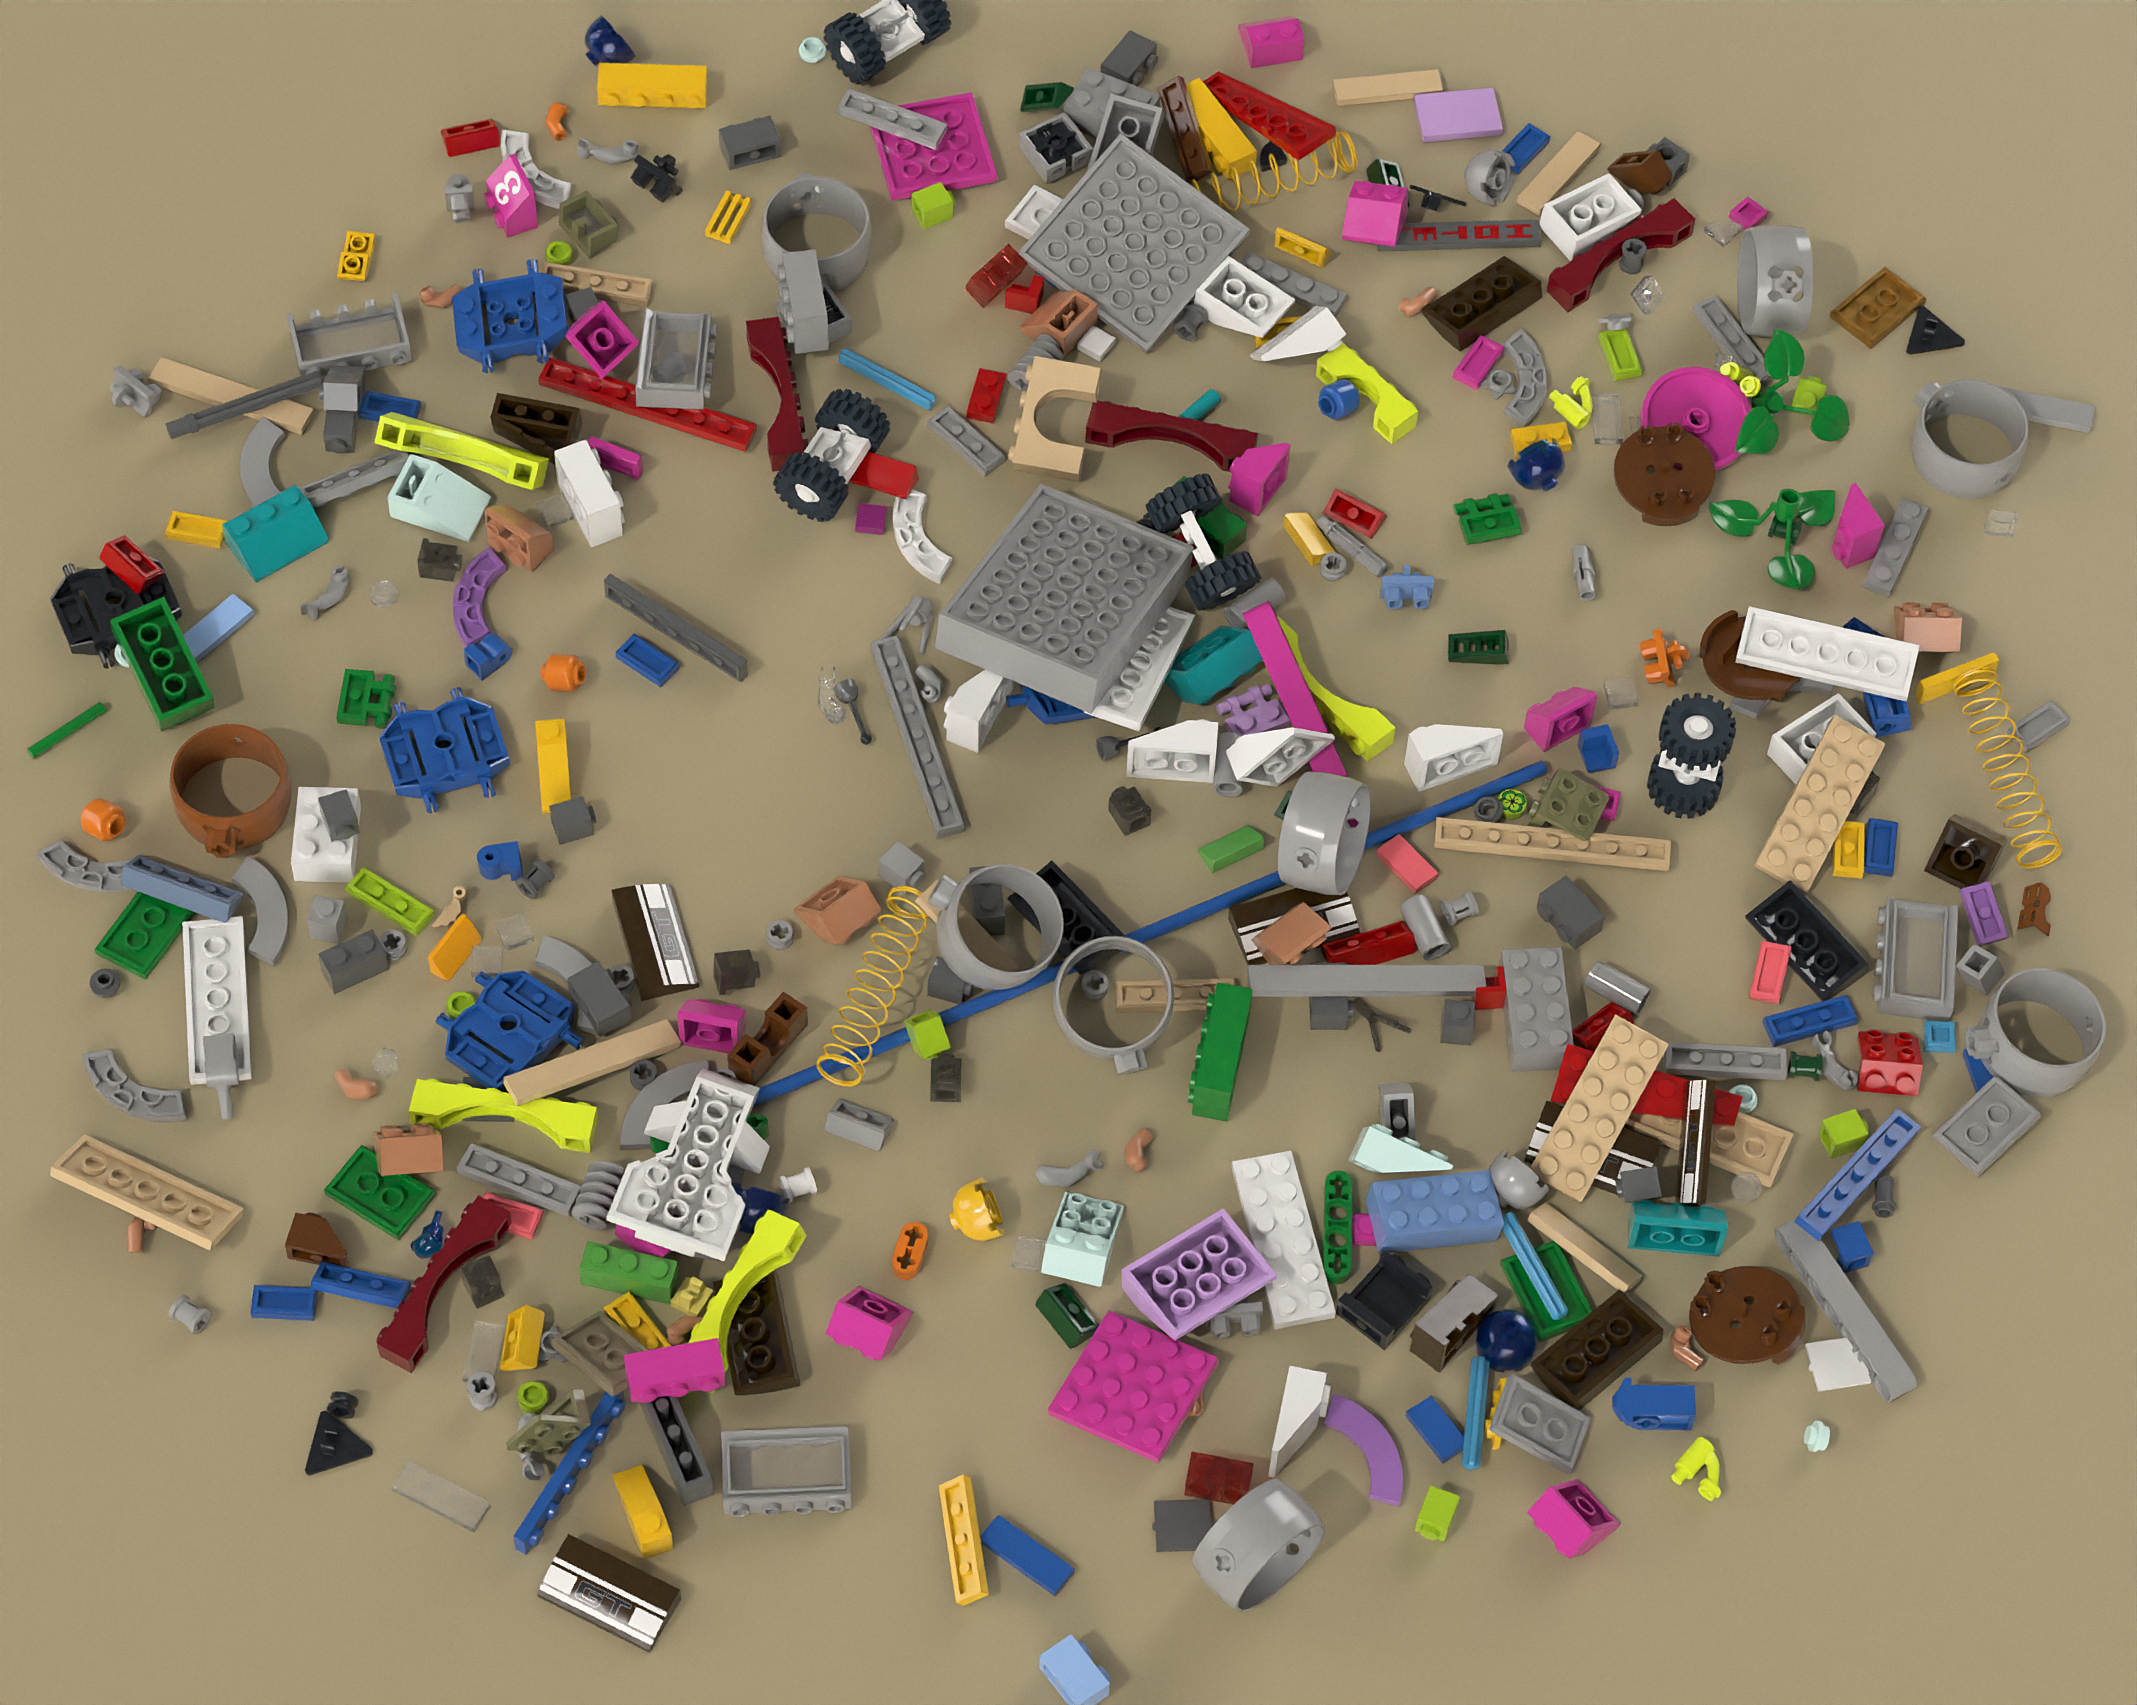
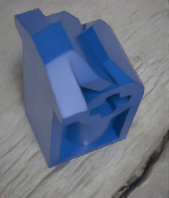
(1886, 714)
(1655, 1406)

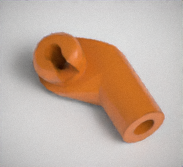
(553, 118)

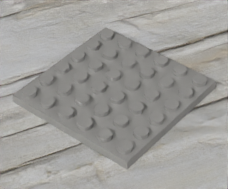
(1133, 242)

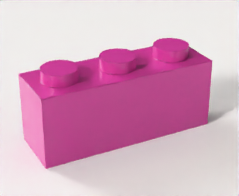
(674, 1370)

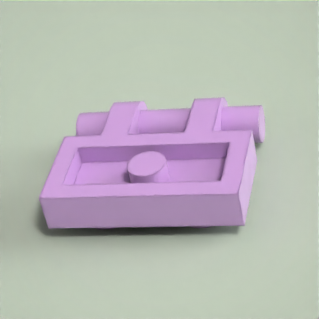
(1261, 718)

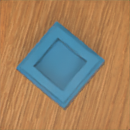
(1939, 1036)

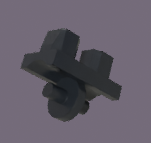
(665, 184)

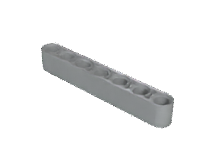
(1846, 1310)

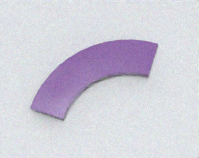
(470, 596)
(1376, 1445)

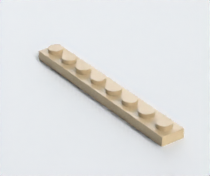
(1551, 844)

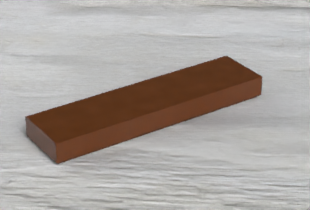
(1185, 129)

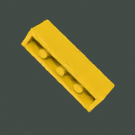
(652, 85)
(1221, 135)

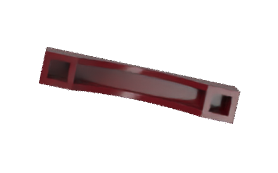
(1661, 228)
(767, 350)
(1117, 424)
(477, 1233)

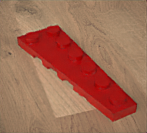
(1276, 120)
(1660, 1097)

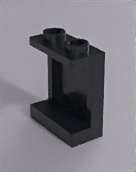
(1385, 1300)

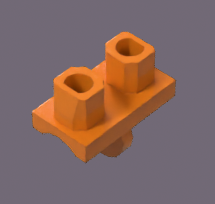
(1666, 656)

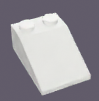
(1587, 215)
(1242, 299)
(1308, 334)
(975, 709)
(1450, 752)
(1175, 753)
(1275, 754)
(1302, 1405)

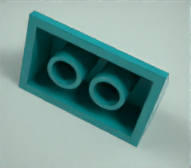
(275, 533)
(1213, 664)
(1676, 1228)

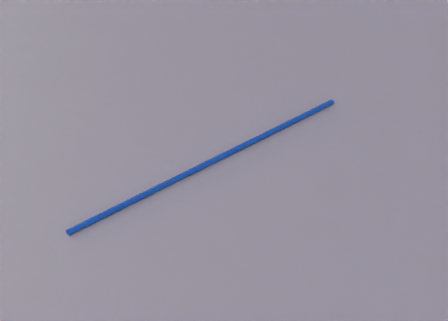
(1154, 930)

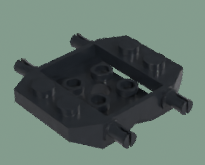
(99, 587)

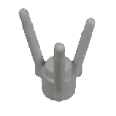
(915, 613)

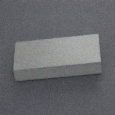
(2039, 726)

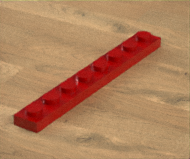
(622, 397)

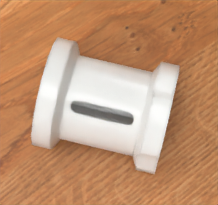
(798, 1184)

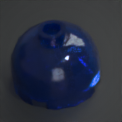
(605, 44)
(1539, 465)
(757, 1203)
(1507, 1340)

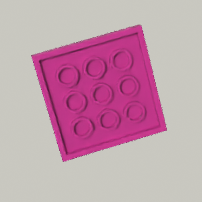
(957, 162)
(1133, 1386)

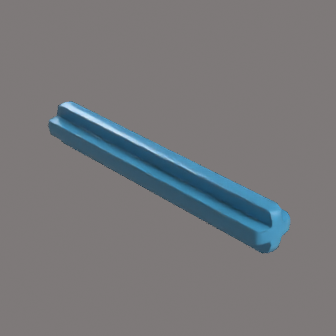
(887, 379)
(1534, 1267)
(1475, 1413)

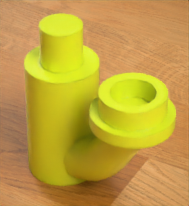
(1742, 377)
(1569, 408)
(1697, 1455)

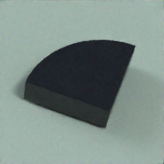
(1276, 151)

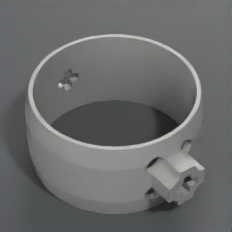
(837, 201)
(1767, 301)
(1973, 399)
(1320, 834)
(951, 945)
(1128, 1058)
(2016, 1069)
(1249, 1547)

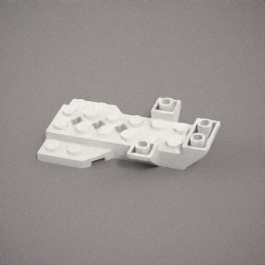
(702, 1132)

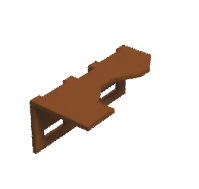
(2040, 918)

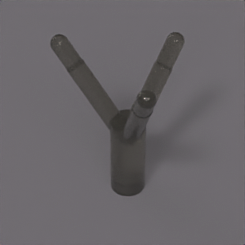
(1372, 1017)

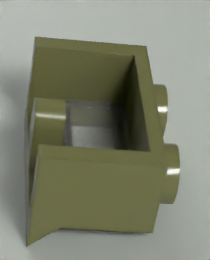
(588, 223)

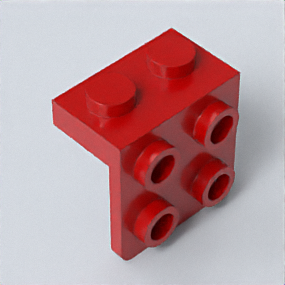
(1889, 1063)

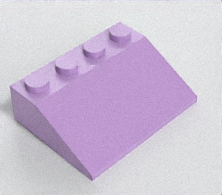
(1196, 1275)

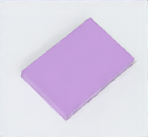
(1458, 115)

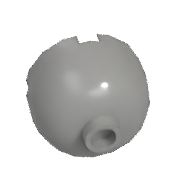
(1489, 176)
(1515, 1182)

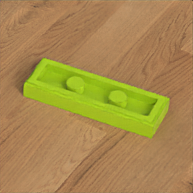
(390, 901)

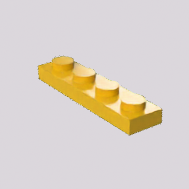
(963, 1540)

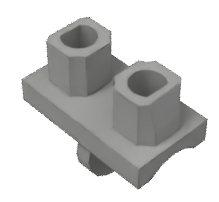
(459, 197)
(130, 390)
(1247, 1313)

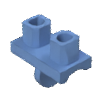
(1406, 586)

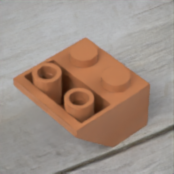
(1064, 317)
(517, 536)
(1931, 627)
(1290, 934)
(408, 1149)

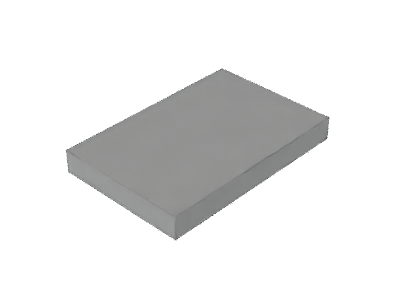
(1986, 1125)
(1540, 1423)

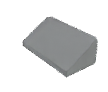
(858, 1124)

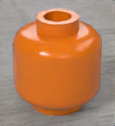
(563, 673)
(103, 819)

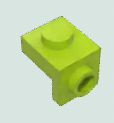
(1808, 393)

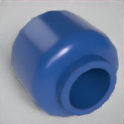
(1338, 399)

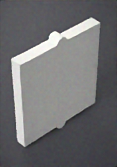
(1836, 1364)

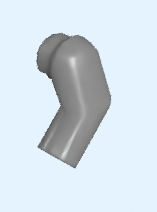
(933, 683)

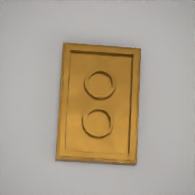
(1877, 307)

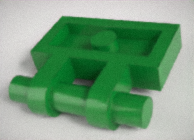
(1487, 525)
(356, 698)

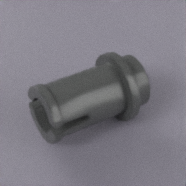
(1884, 1204)

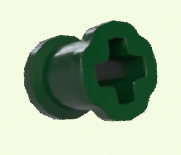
(1779, 530)
(1805, 1066)

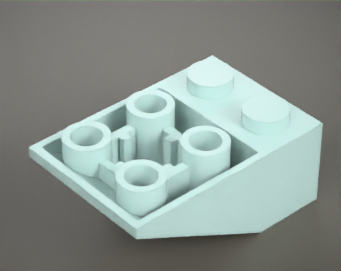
(437, 499)
(1385, 1154)
(1082, 1239)

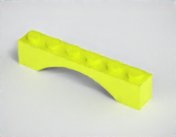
(490, 457)
(1359, 726)
(444, 1104)
(770, 1247)

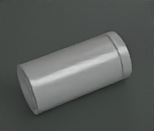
(1266, 591)
(1225, 781)
(1425, 927)
(1617, 987)

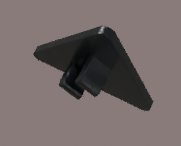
(1432, 199)
(1931, 334)
(334, 1446)

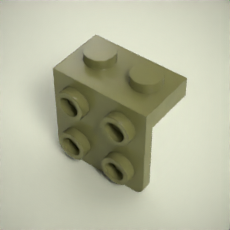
(1568, 805)
(555, 1428)

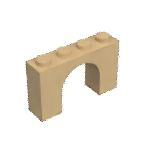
(1049, 381)

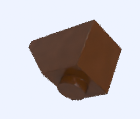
(1642, 171)
(314, 1241)

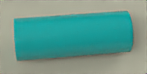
(1202, 405)

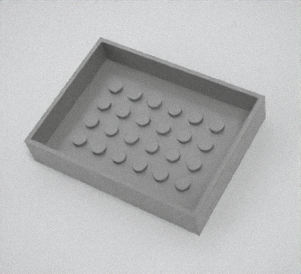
(1064, 598)

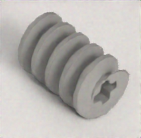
(1045, 347)
(597, 1194)

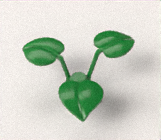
(1758, 432)
(1812, 507)

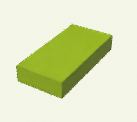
(1620, 354)

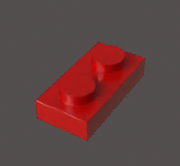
(986, 395)

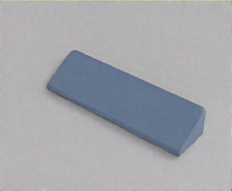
(180, 888)

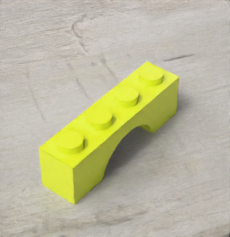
(1393, 413)

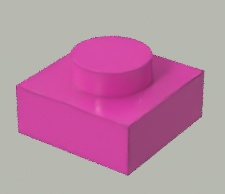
(1748, 213)
(1362, 1230)

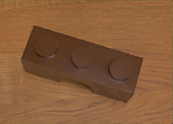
(781, 1026)

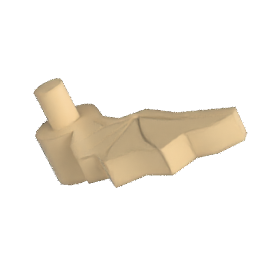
(451, 911)

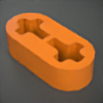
(916, 1253)

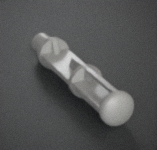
(1353, 546)

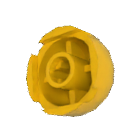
(976, 1212)

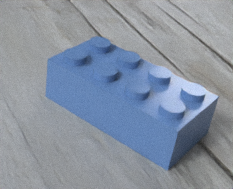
(1434, 1211)

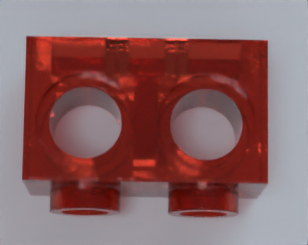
(996, 275)
(1218, 1478)

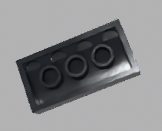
(1081, 918)
(1817, 948)

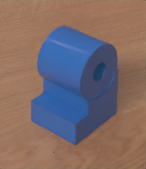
(487, 655)
(500, 860)

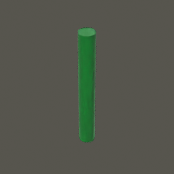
(66, 730)

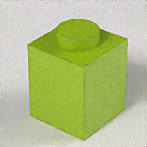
(932, 205)
(927, 1034)
(1843, 1133)
(1437, 1514)

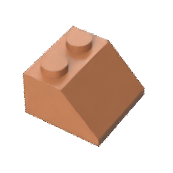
(839, 909)

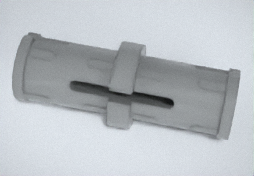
(1584, 572)

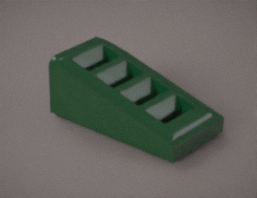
(1489, 656)

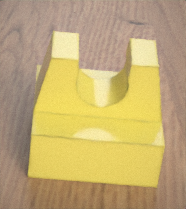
(692, 1297)

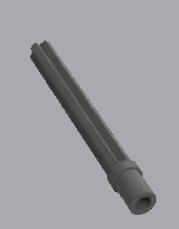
(194, 422)

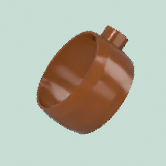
(219, 744)

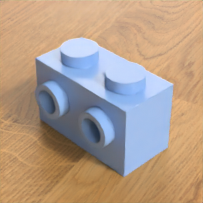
(1074, 1673)

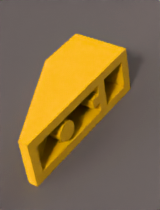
(552, 762)
(643, 1512)

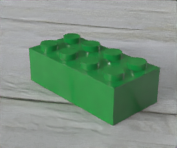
(162, 664)
(1220, 1051)

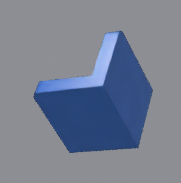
(1598, 748)
(1852, 1247)

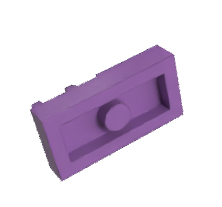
(1983, 914)

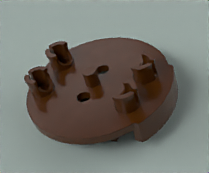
(1667, 494)
(1719, 654)
(1768, 1327)

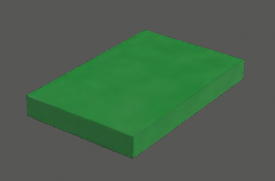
(143, 934)
(384, 1201)
(1564, 1281)

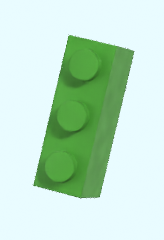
(630, 1271)

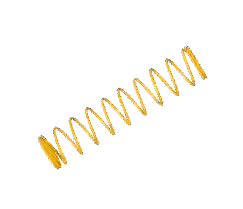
(1276, 173)
(2031, 845)
(842, 1059)

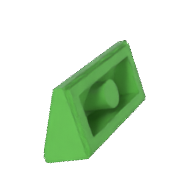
(1231, 848)

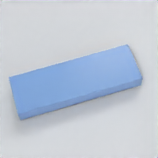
(217, 626)

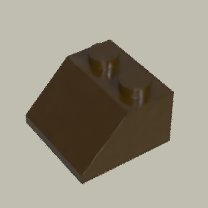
(1965, 853)

